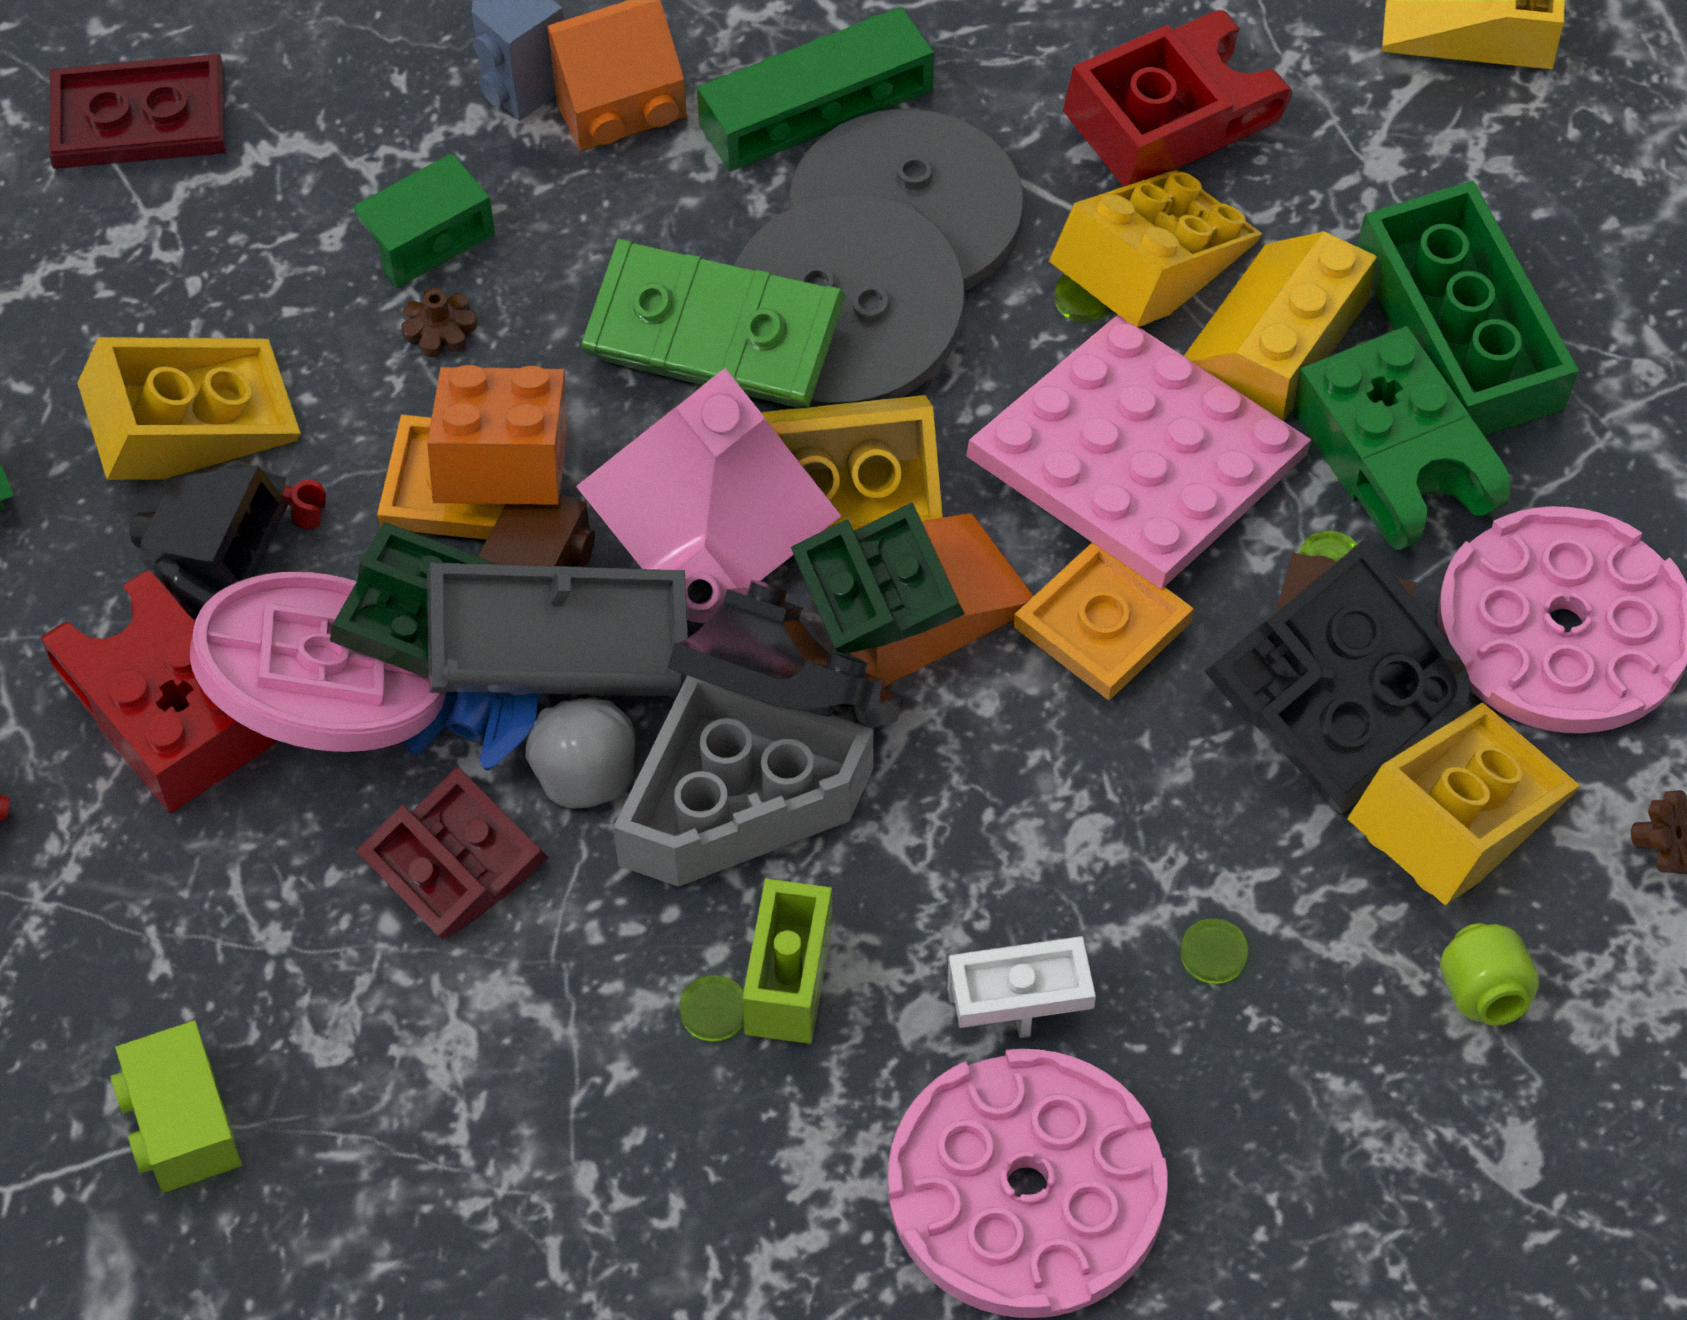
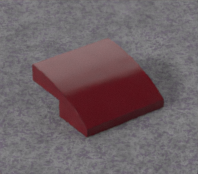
(452, 854)

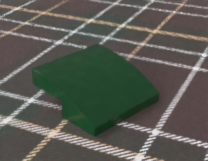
(877, 581)
(389, 601)

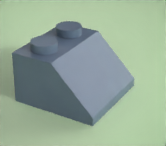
(515, 52)

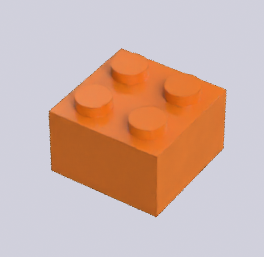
(498, 435)

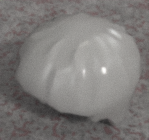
(582, 752)

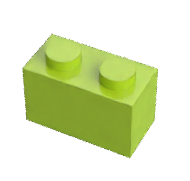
(787, 961)
(176, 1106)

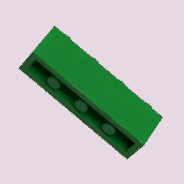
(815, 88)

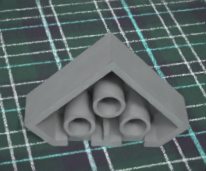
(737, 784)

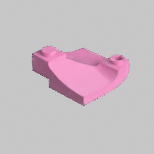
(709, 494)

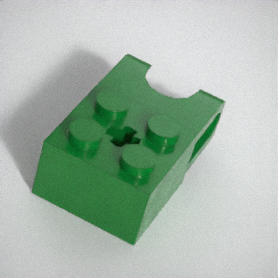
(1397, 434)

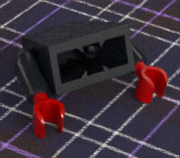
(219, 526)

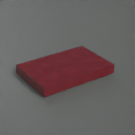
(137, 111)

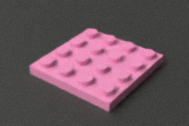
(1138, 450)

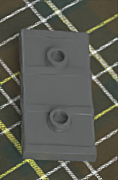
(554, 629)

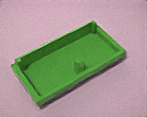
(702, 316)

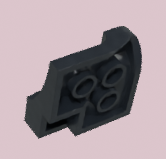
(768, 655)
(1344, 676)

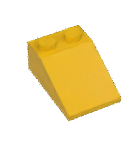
(183, 403)
(1460, 802)

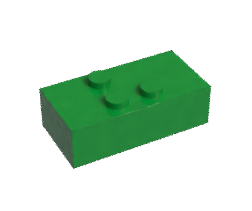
(1469, 306)

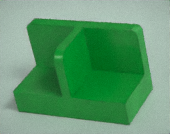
(426, 219)

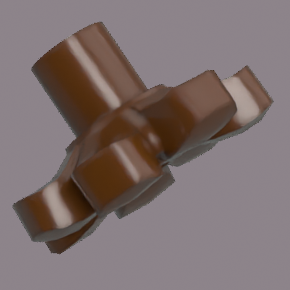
(438, 321)
(1665, 832)

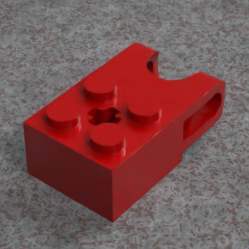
(1170, 98)
(149, 699)

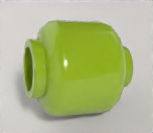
(1489, 974)

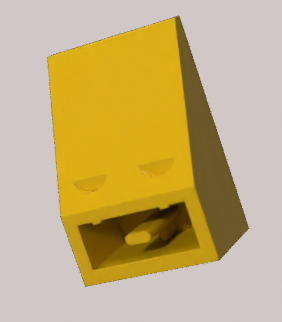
(1476, 30)
(1151, 245)

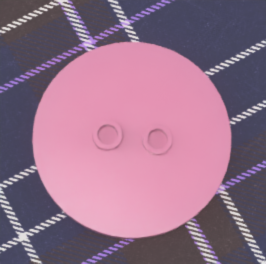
(271, 667)

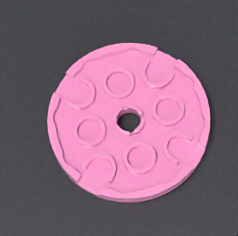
(1576, 560)
(1039, 1249)

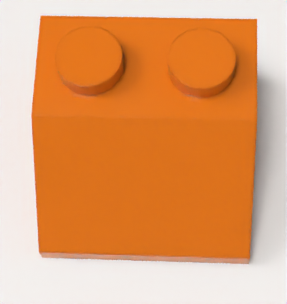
(616, 72)

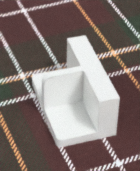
(1020, 983)

